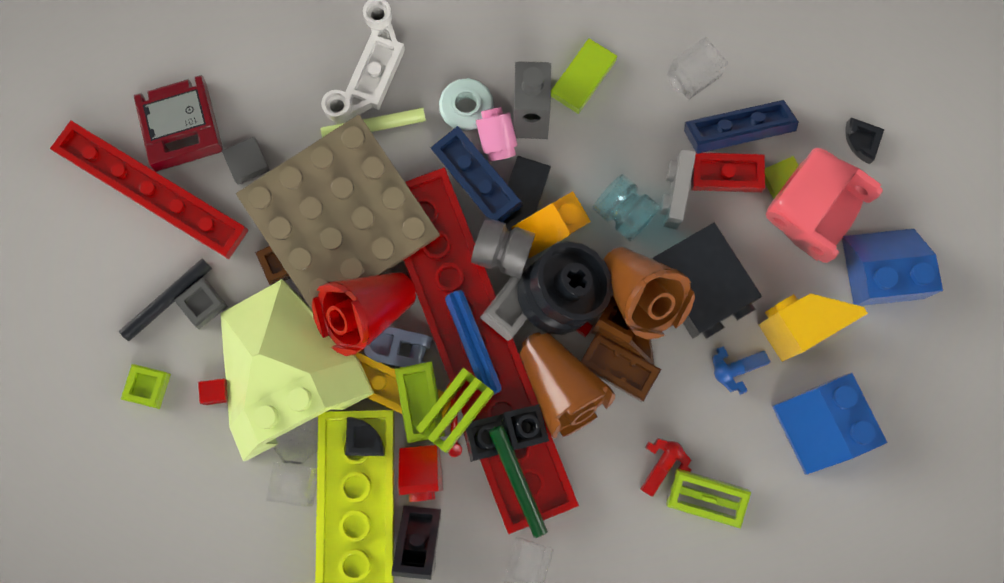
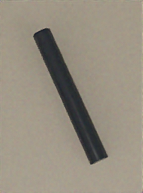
(164, 300)

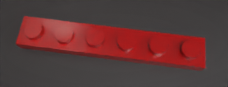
(149, 189)

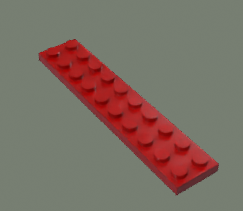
(447, 268)

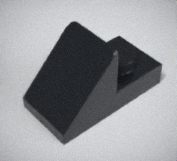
(417, 543)

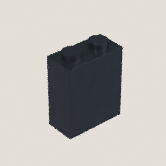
(716, 278)

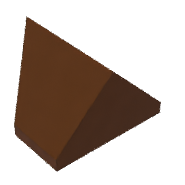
(614, 327)

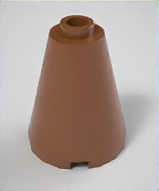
(648, 292)
(562, 385)

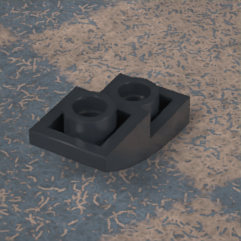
(523, 427)

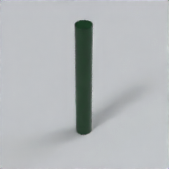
(518, 481)

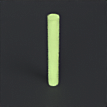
(386, 121)

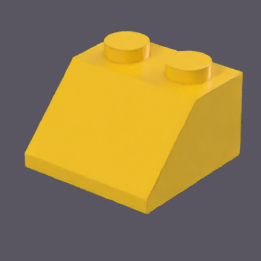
(803, 323)

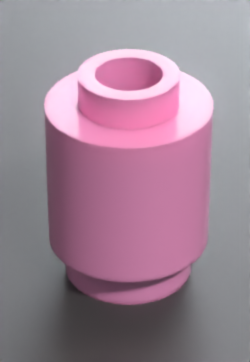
(497, 134)

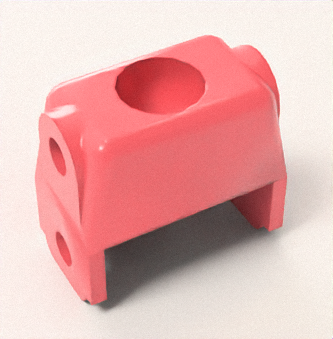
(821, 203)

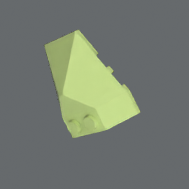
(281, 369)

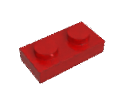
(728, 172)

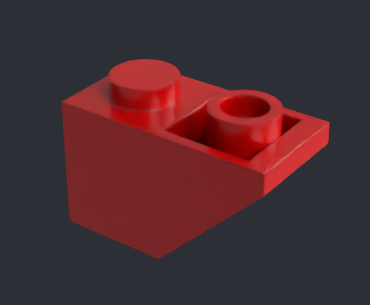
(420, 472)

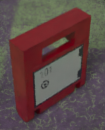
(175, 114)

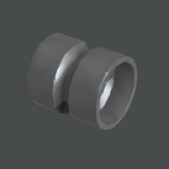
(502, 247)

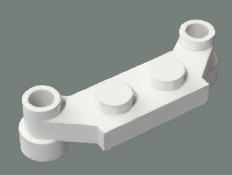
(373, 70)

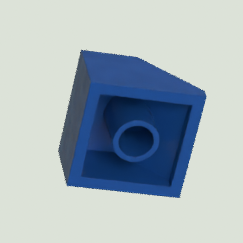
(890, 267)
(829, 424)

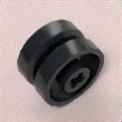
(565, 288)

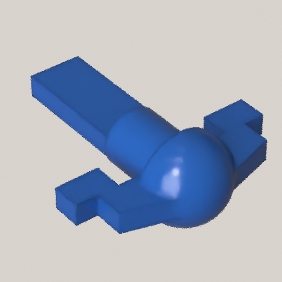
(726, 372)

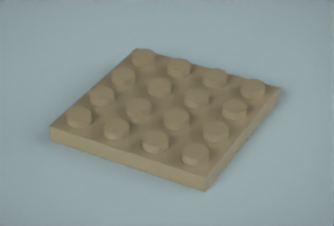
(337, 211)

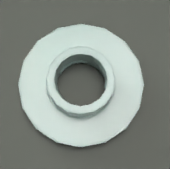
(460, 90)

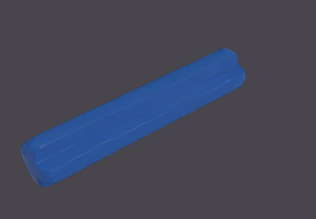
(472, 340)

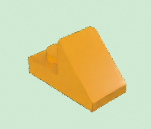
(554, 222)

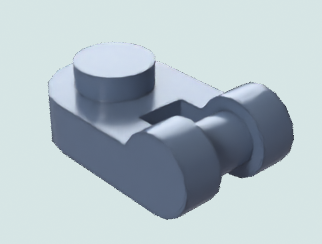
(388, 344)

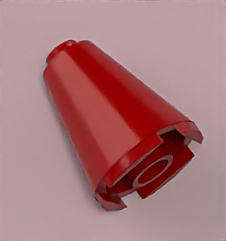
(361, 309)

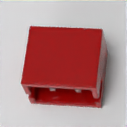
(213, 391)

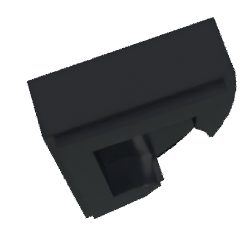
(863, 139)
(362, 439)

